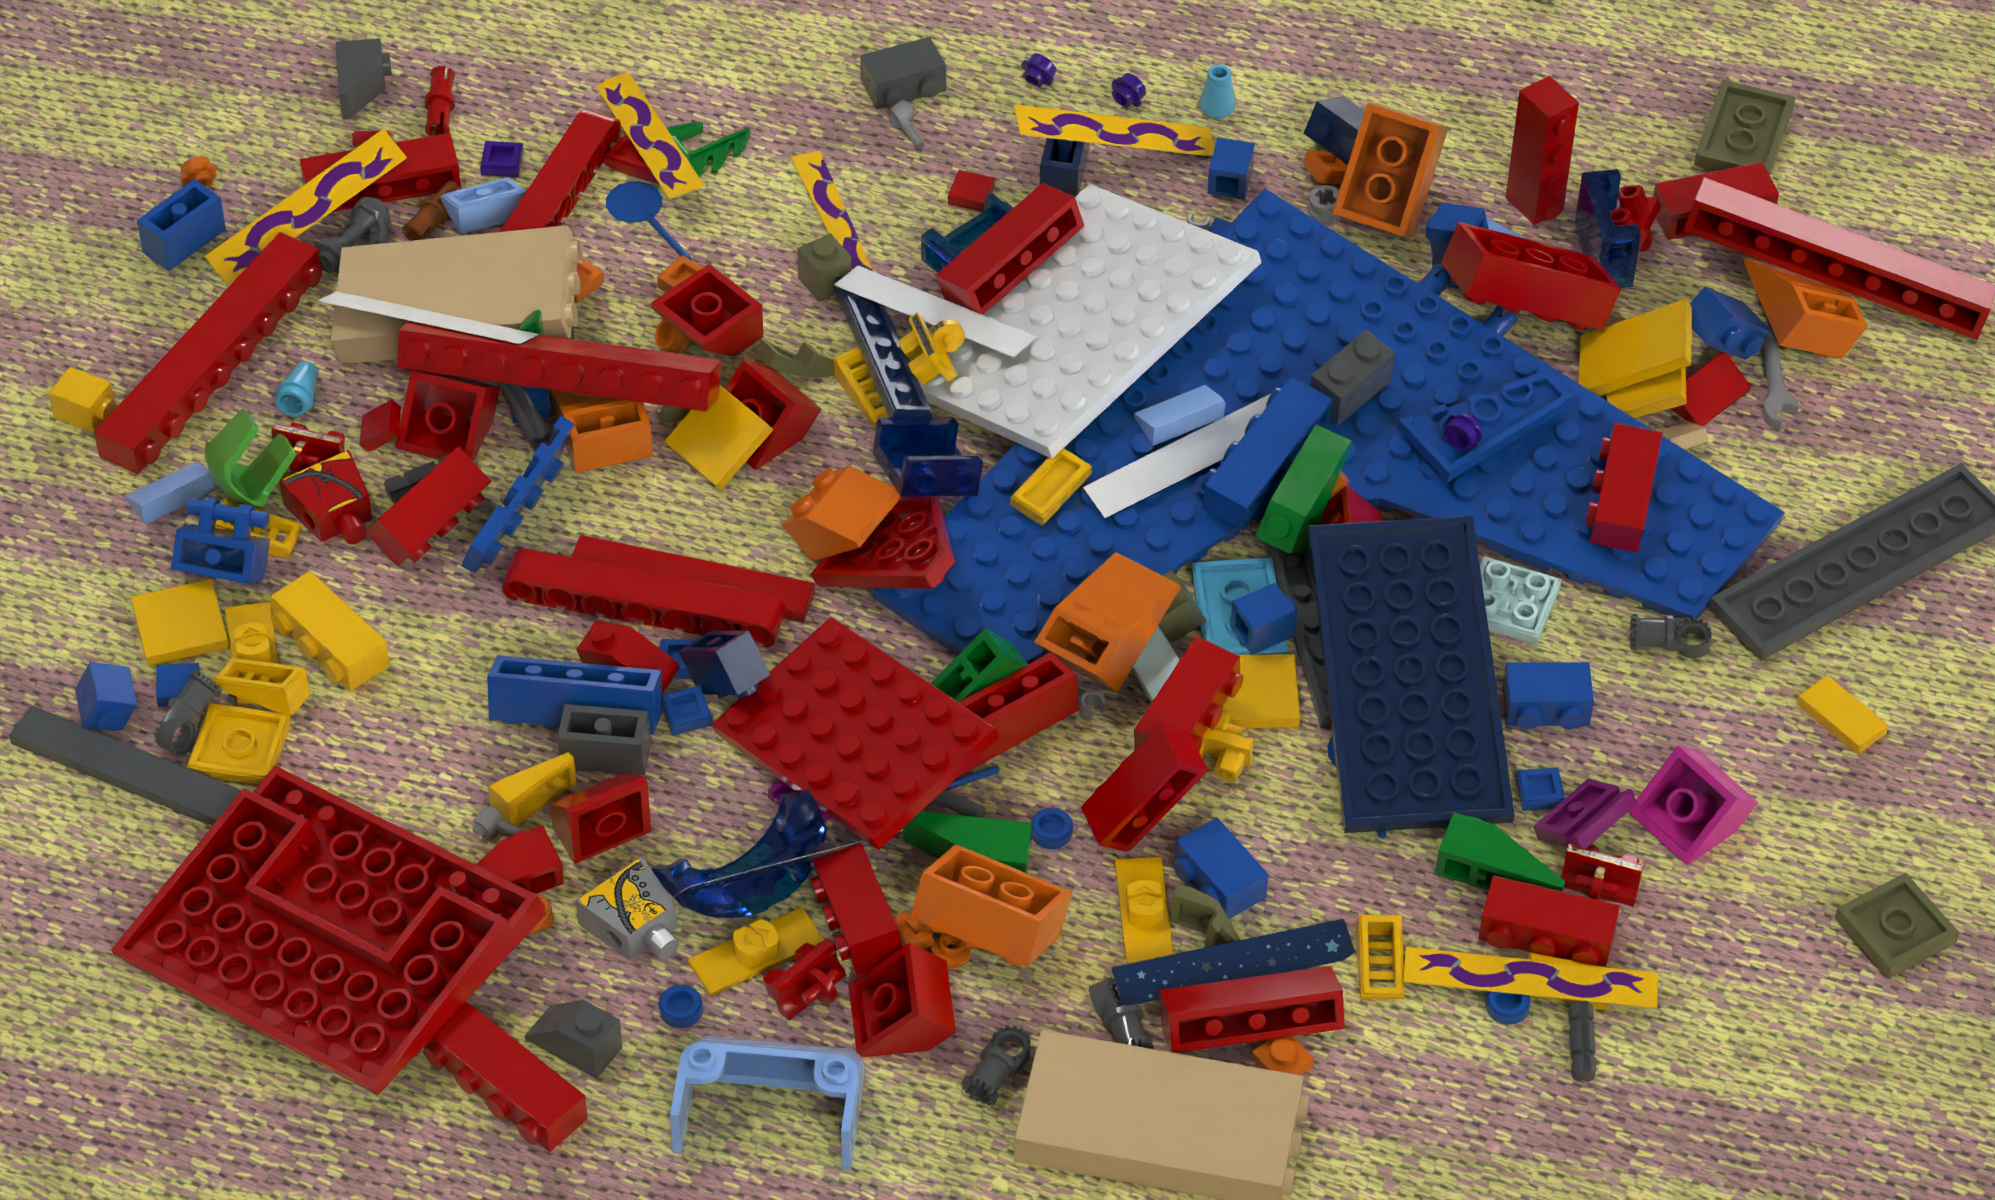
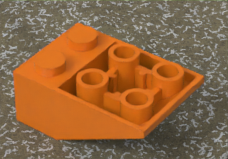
(1806, 311)
(604, 429)
(1108, 620)

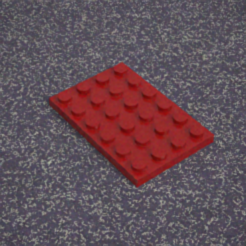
(856, 732)

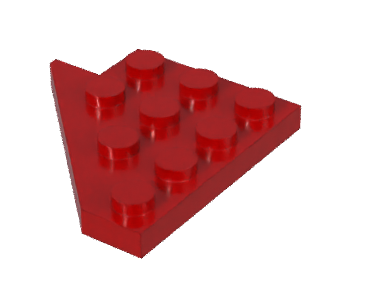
(902, 552)

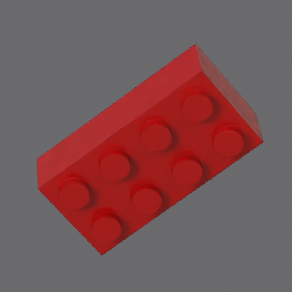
(1530, 277)

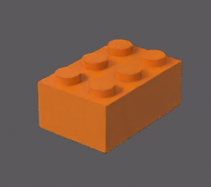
(1390, 170)
(990, 905)

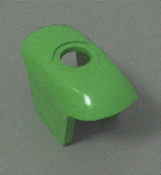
(249, 483)

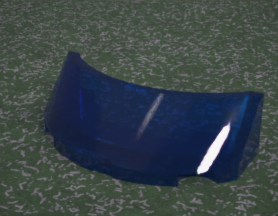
(792, 834)

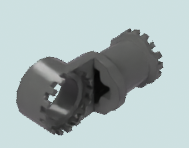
(1668, 633)
(186, 713)
(1121, 1019)
(997, 1065)

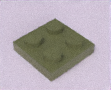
(1897, 925)

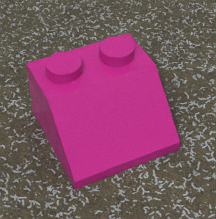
(1692, 804)

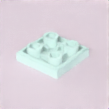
(1517, 599)

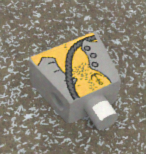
(631, 912)

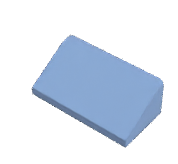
(482, 204)
(1180, 414)
(171, 492)

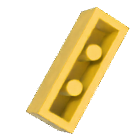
(329, 631)

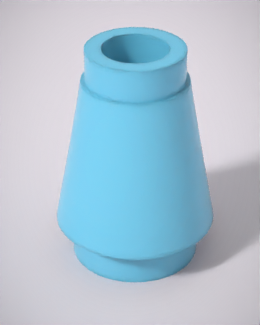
(1218, 93)
(297, 390)

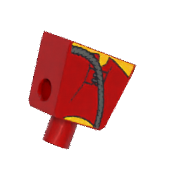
(329, 498)

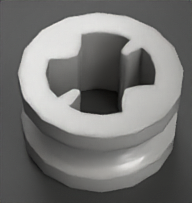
(1316, 205)

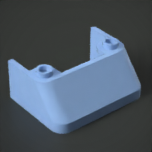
(771, 1064)

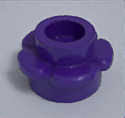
(1038, 70)
(1128, 90)
(1462, 431)

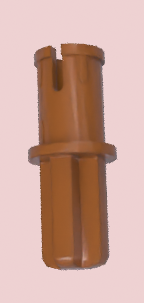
(429, 216)

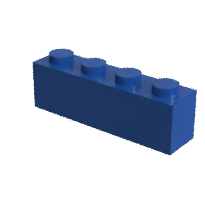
(1265, 453)
(538, 689)

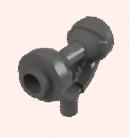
(369, 217)

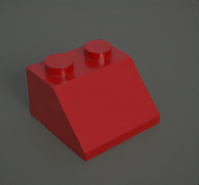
(713, 312)
(777, 404)
(446, 414)
(602, 816)
(902, 1004)

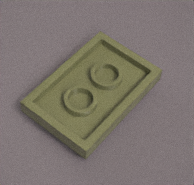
(1744, 127)

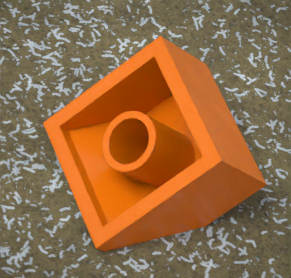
(839, 512)

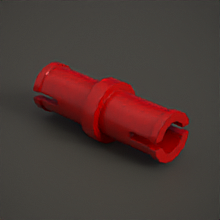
(439, 101)

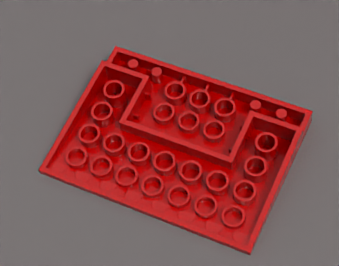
(328, 928)

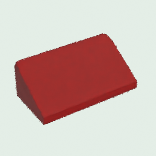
(1712, 390)

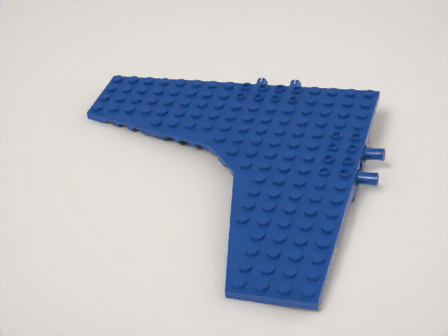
(1288, 322)

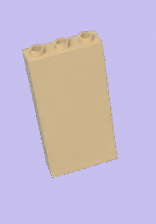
(472, 277)
(1160, 1119)

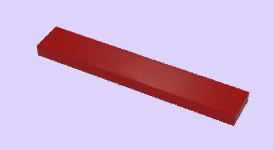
(793, 592)

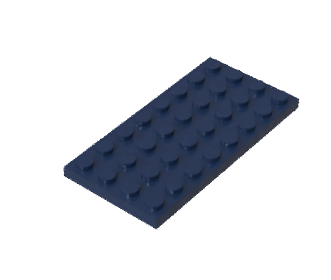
(1409, 674)

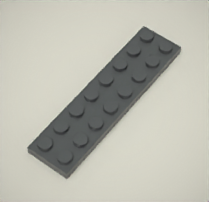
(1858, 562)

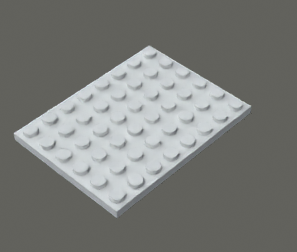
(1100, 321)

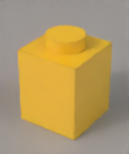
(82, 399)

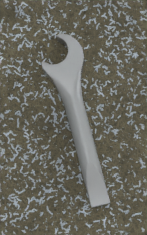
(1778, 397)

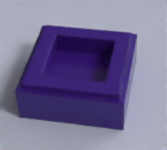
(501, 159)

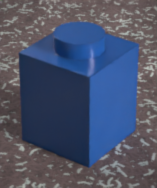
(1231, 168)
(1263, 618)
(105, 696)

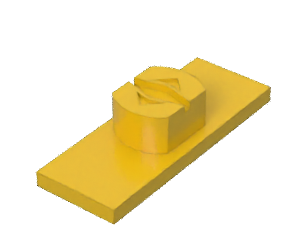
(251, 634)
(1143, 908)
(754, 950)

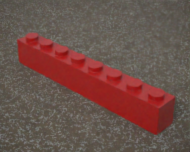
(1841, 258)
(208, 353)
(564, 366)

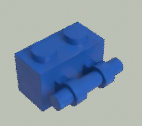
(220, 552)

